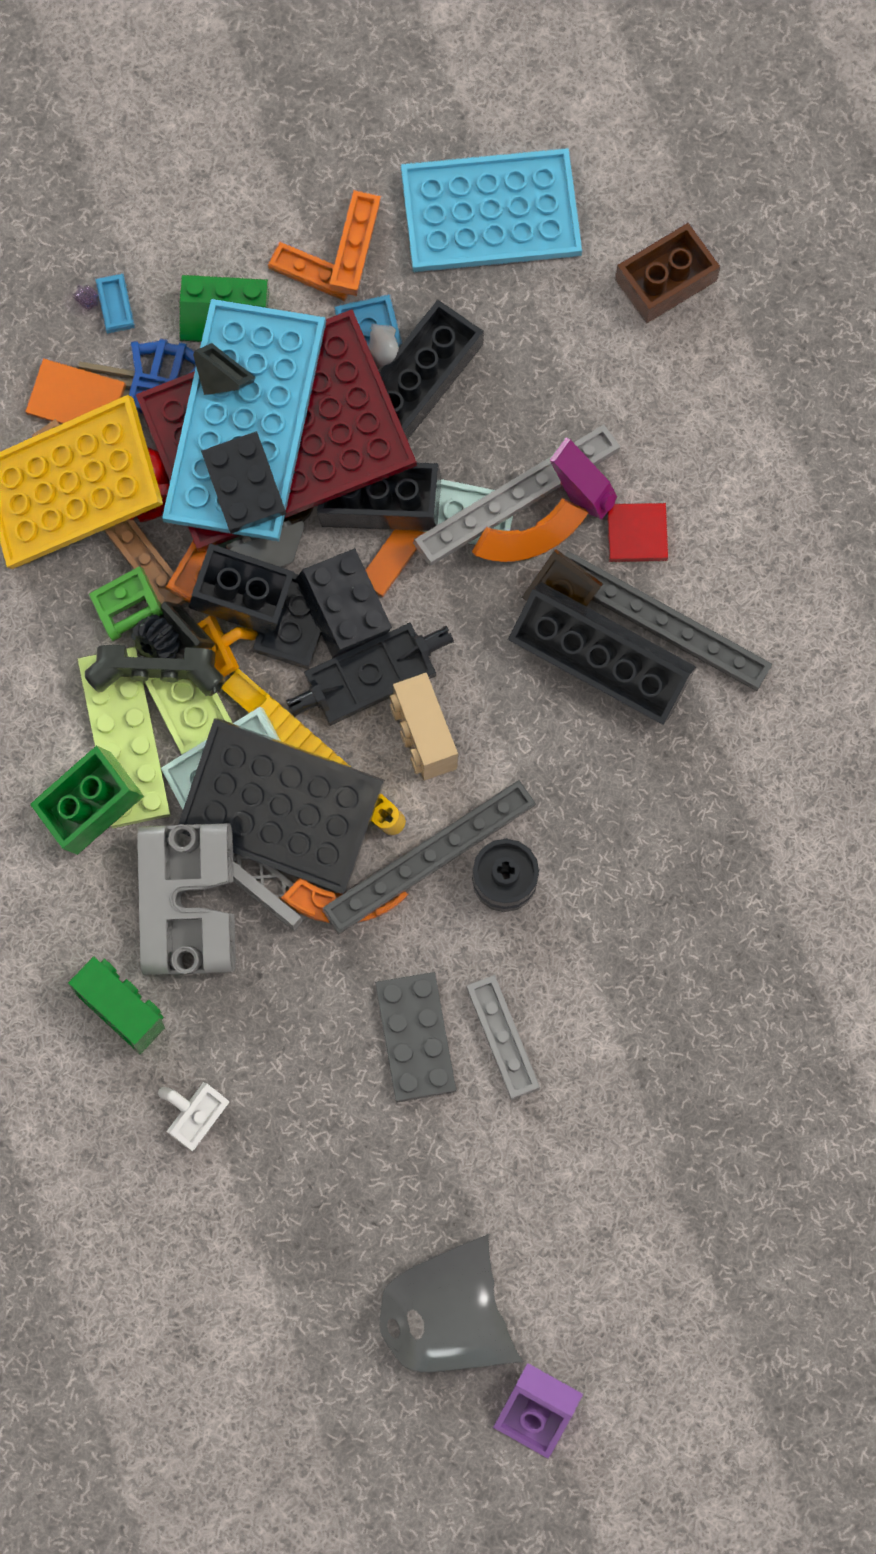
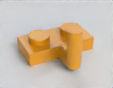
(224, 658)

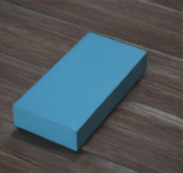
(115, 303)

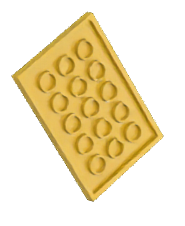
(74, 482)

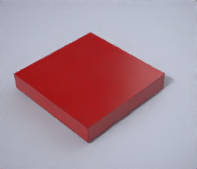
(637, 532)

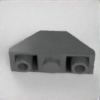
(274, 552)

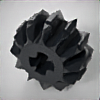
(156, 638)

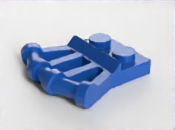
(147, 381)

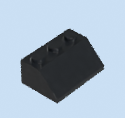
(241, 589)

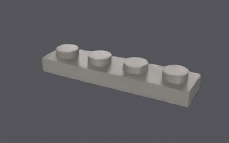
(503, 1037)

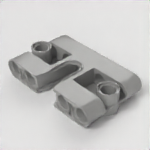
(163, 876)

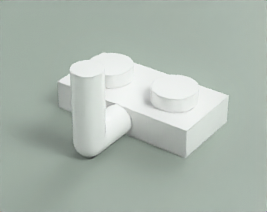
(195, 1115)

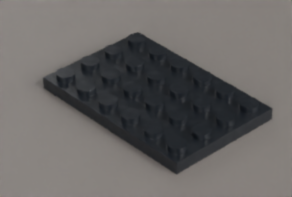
(283, 804)

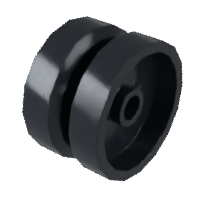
(510, 858)

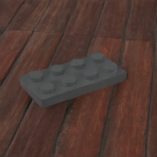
(415, 1037)

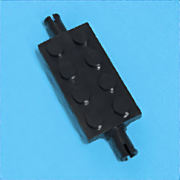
(368, 672)

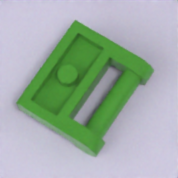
(121, 595)

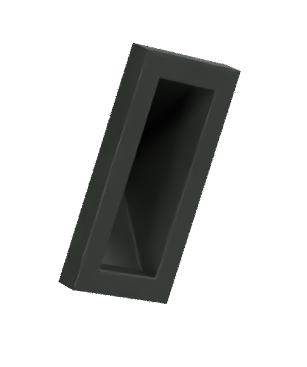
(219, 371)
(189, 631)

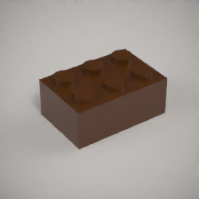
(667, 272)

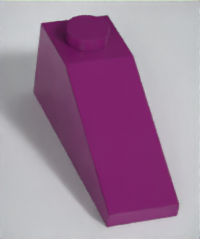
(583, 480)

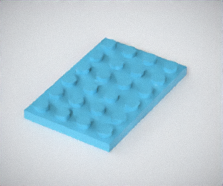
(491, 210)

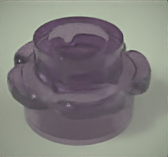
(86, 297)

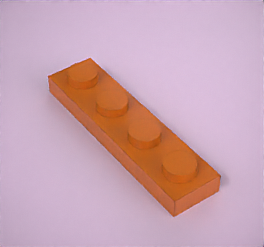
(354, 243)

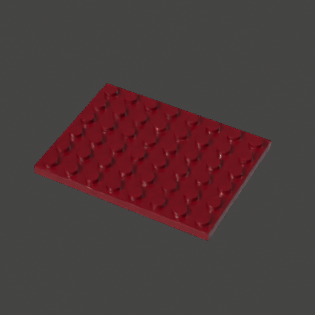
(347, 434)

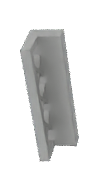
(263, 895)

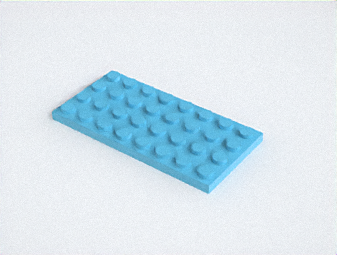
(283, 356)

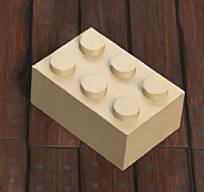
(423, 727)

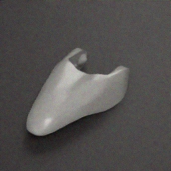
(383, 344)

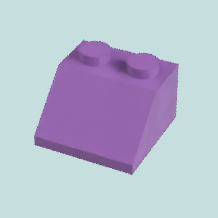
(538, 1411)

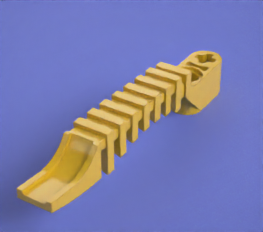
(294, 733)

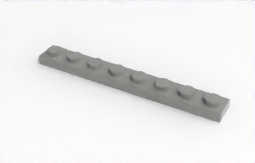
(507, 500)

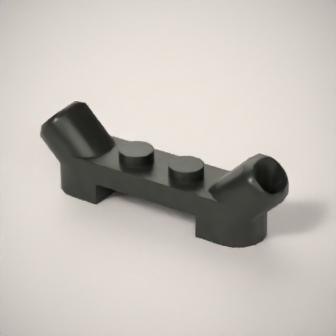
(113, 663)

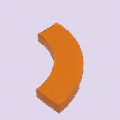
(525, 544)
(310, 900)

